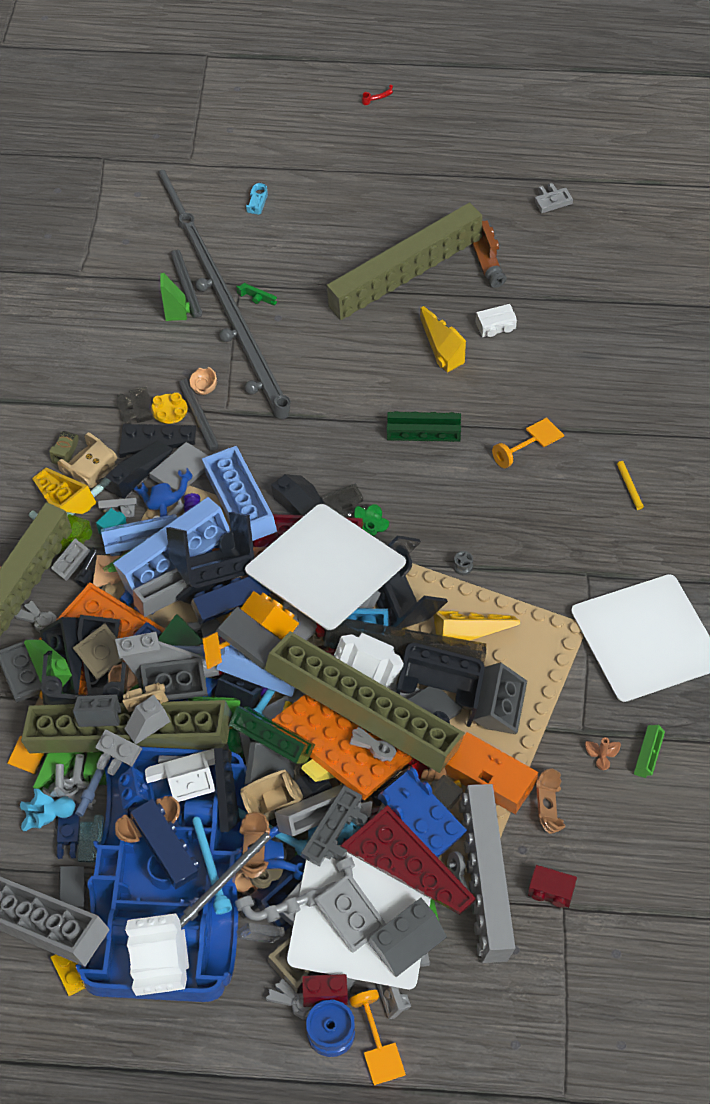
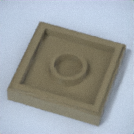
(99, 651)

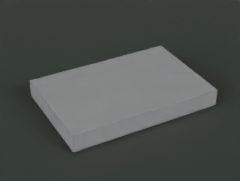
(184, 457)
(350, 912)

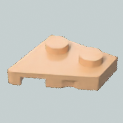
(102, 578)

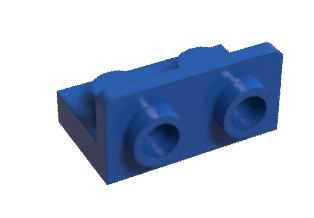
(134, 788)

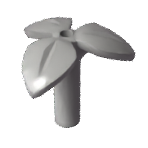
(76, 774)
(59, 790)

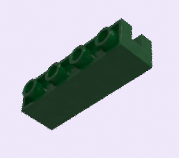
(423, 426)
(272, 734)

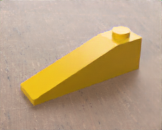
(445, 342)
(64, 491)
(471, 626)

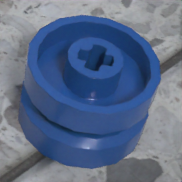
(330, 1015)

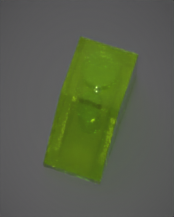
(80, 530)

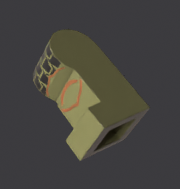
(64, 447)

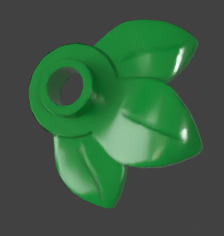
(373, 518)

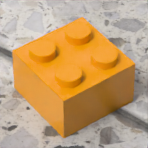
(270, 614)

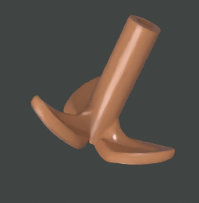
(605, 749)

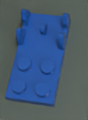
(422, 812)

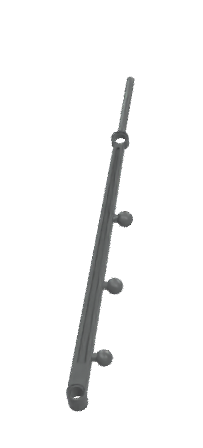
(279, 403)

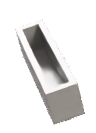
(158, 592)
(307, 812)

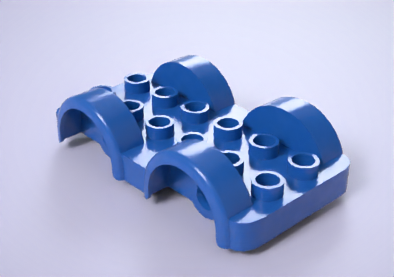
(134, 886)

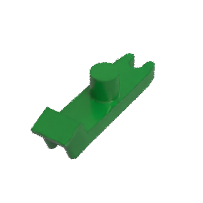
(257, 294)

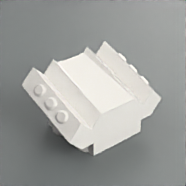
(370, 658)
(157, 954)

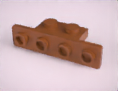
(486, 248)

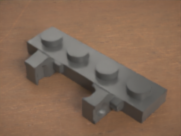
(324, 839)

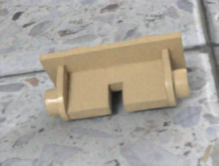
(135, 697)

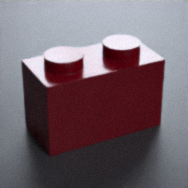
(552, 886)
(323, 988)

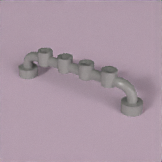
(293, 904)

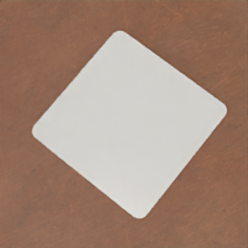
(325, 566)
(645, 637)
(320, 948)

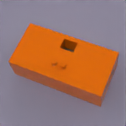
(483, 764)

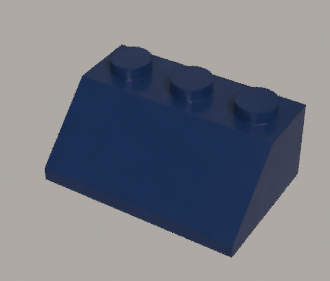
(278, 891)

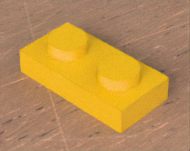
(68, 974)

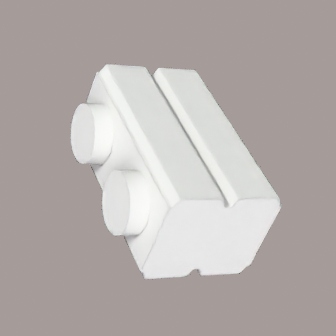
(496, 320)

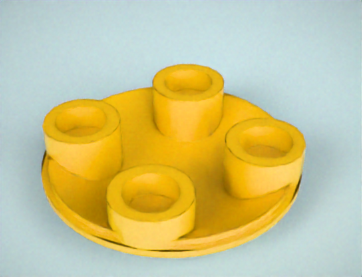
(169, 408)

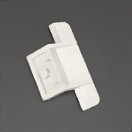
(186, 775)

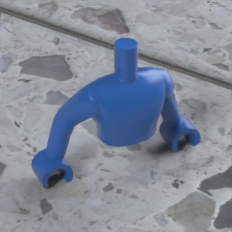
(162, 495)
(275, 856)

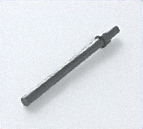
(191, 912)

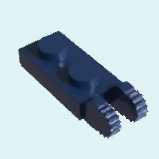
(68, 834)

